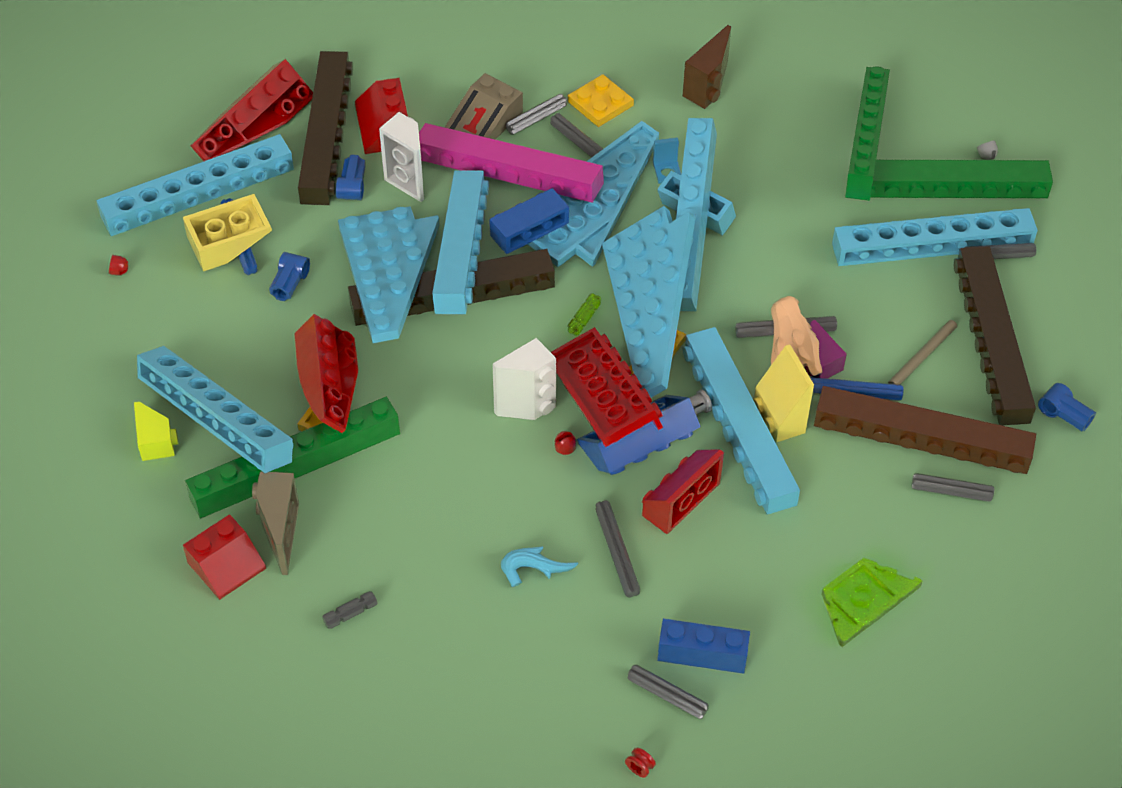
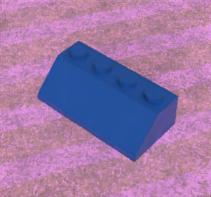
(677, 422)

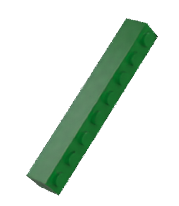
(867, 134)
(962, 179)
(311, 450)

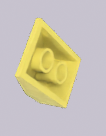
(225, 230)
(785, 396)

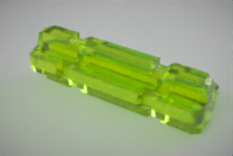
(584, 314)

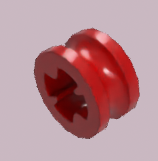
(640, 762)

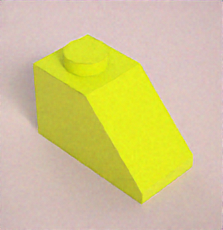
(154, 433)

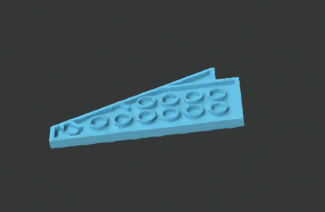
(594, 222)
(387, 263)
(648, 283)

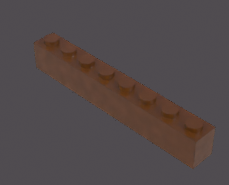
(925, 430)

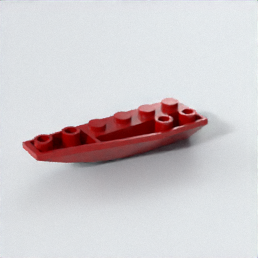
(258, 111)
(327, 369)

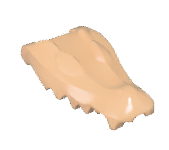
(793, 329)

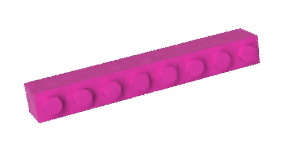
(511, 162)

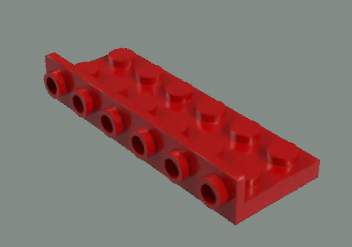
(604, 387)

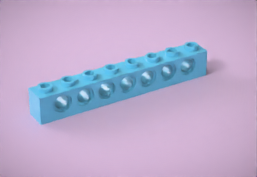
(195, 185)
(930, 236)
(215, 409)

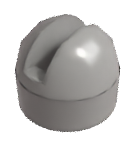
(988, 150)

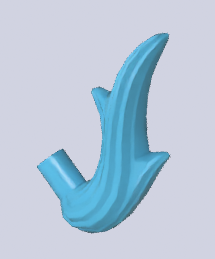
(531, 558)

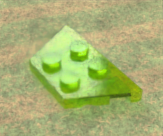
(864, 596)

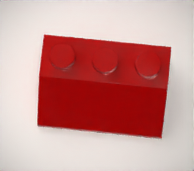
(377, 107)
(683, 489)

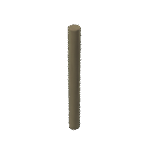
(923, 353)

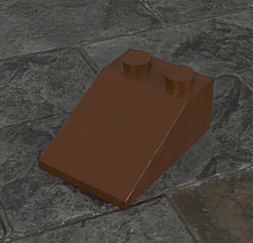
(707, 69)

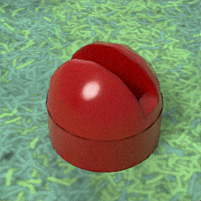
(118, 265)
(567, 443)

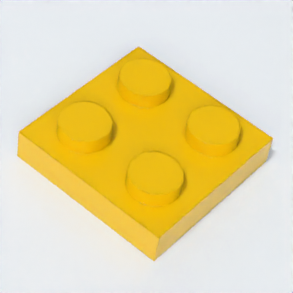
(600, 100)

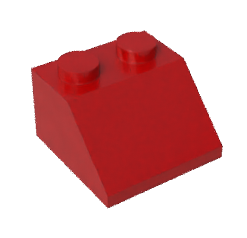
(223, 556)

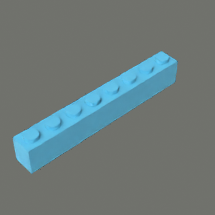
(695, 197)
(460, 243)
(741, 421)

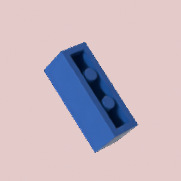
(529, 221)
(703, 646)

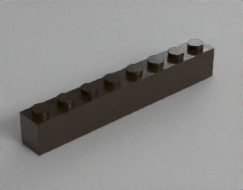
(325, 128)
(493, 280)
(994, 336)

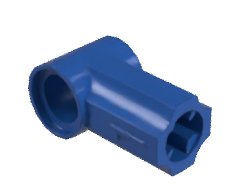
(351, 183)
(290, 271)
(1060, 402)

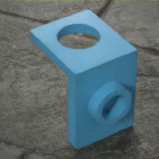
(665, 157)

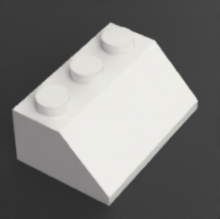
(402, 155)
(525, 382)

